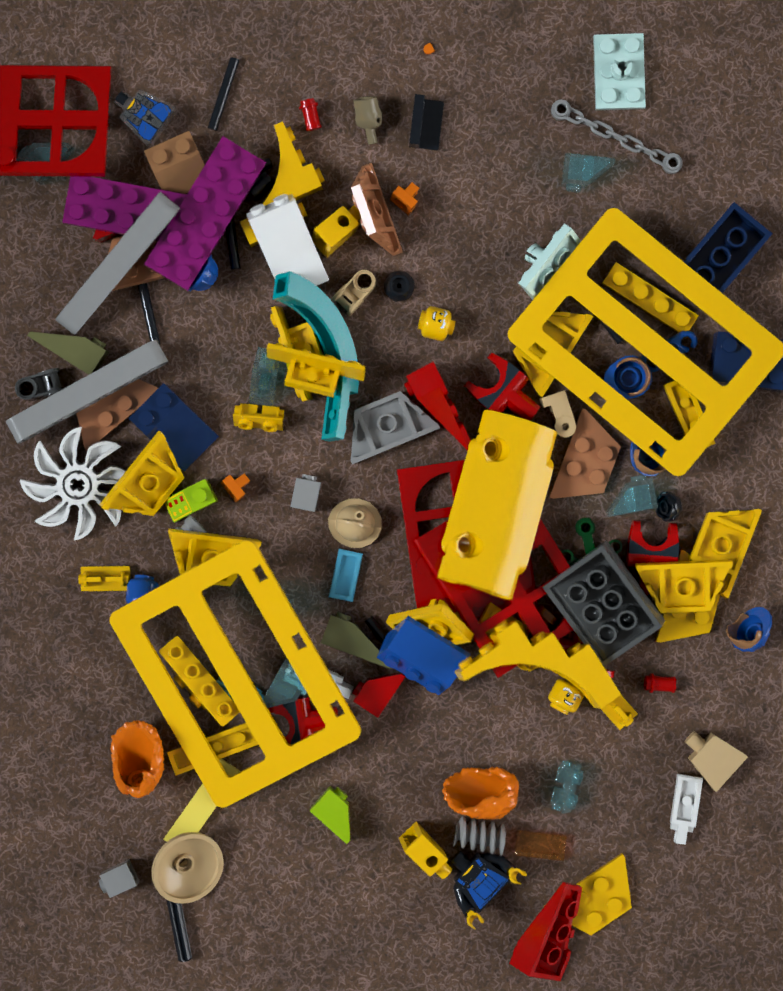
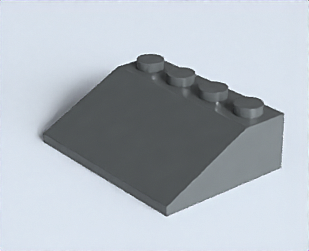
(604, 603)

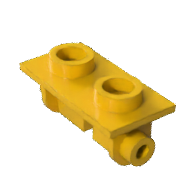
(246, 417)
(104, 578)
(620, 712)

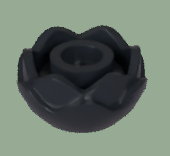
(395, 293)
(668, 506)

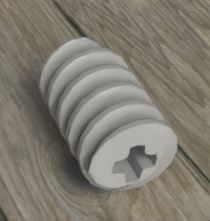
(480, 835)

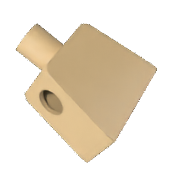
(714, 758)

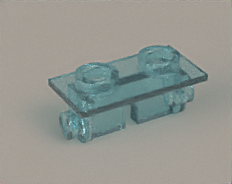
(565, 796)

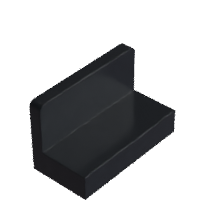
(426, 123)

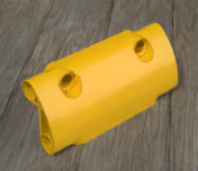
(498, 504)

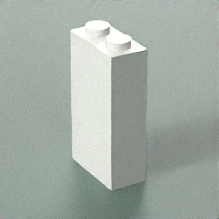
(286, 239)

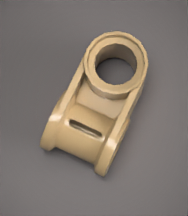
(354, 292)

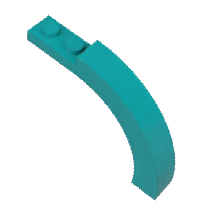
(333, 336)

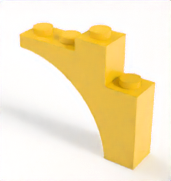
(291, 177)

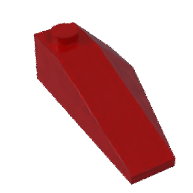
(433, 396)
(544, 945)

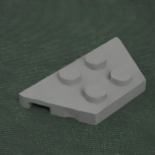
(387, 425)

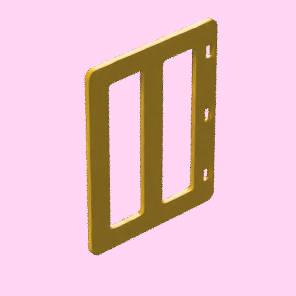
(719, 400)
(284, 623)

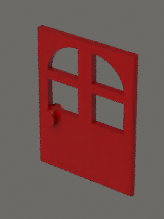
(93, 160)
(424, 581)
(521, 603)

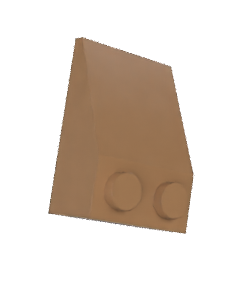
(176, 163)

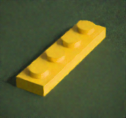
(649, 299)
(223, 744)

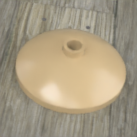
(193, 877)

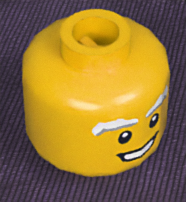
(436, 323)
(565, 696)

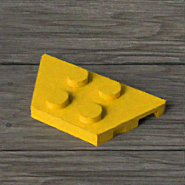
(565, 330)
(147, 480)
(726, 537)
(197, 547)
(684, 584)
(686, 623)
(603, 896)

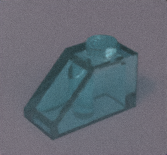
(41, 152)
(582, 170)
(264, 379)
(634, 497)
(285, 687)

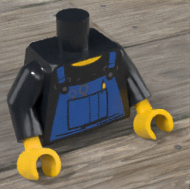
(481, 881)

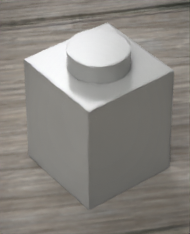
(306, 493)
(118, 879)

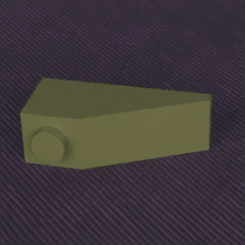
(78, 351)
(349, 638)

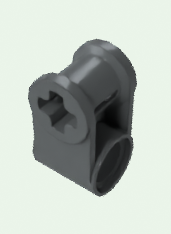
(41, 384)

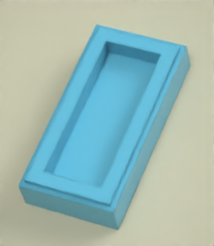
(345, 575)

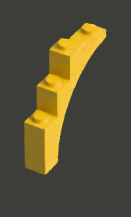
(579, 666)

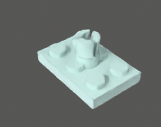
(619, 71)
(548, 260)

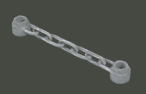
(610, 133)

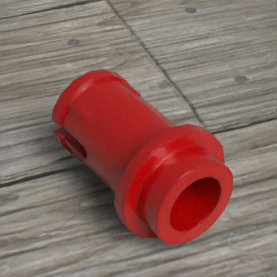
(310, 114)
(659, 683)

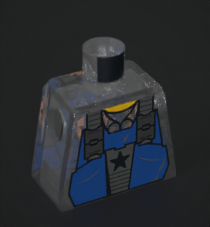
(145, 115)

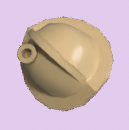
(355, 523)

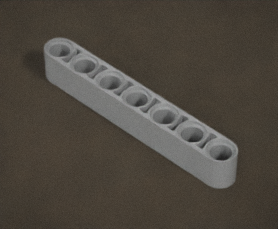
(117, 263)
(87, 391)

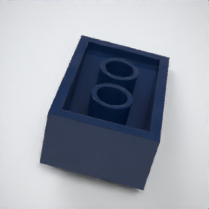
(182, 427)

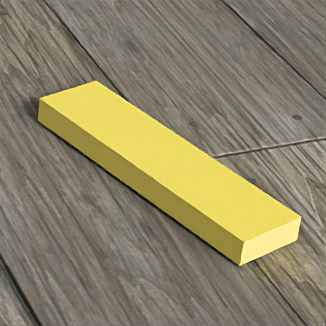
(198, 809)

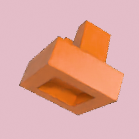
(405, 198)
(234, 487)

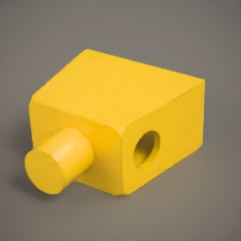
(330, 235)
(425, 851)

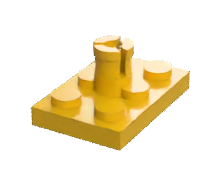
(437, 618)

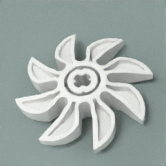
(74, 496)

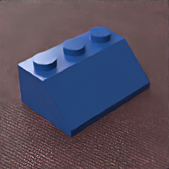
(422, 655)

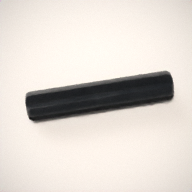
(179, 931)

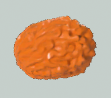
(137, 758)
(481, 792)

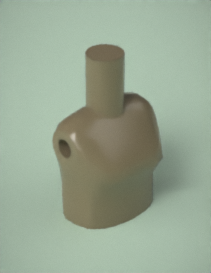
(368, 116)

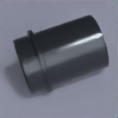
(261, 185)

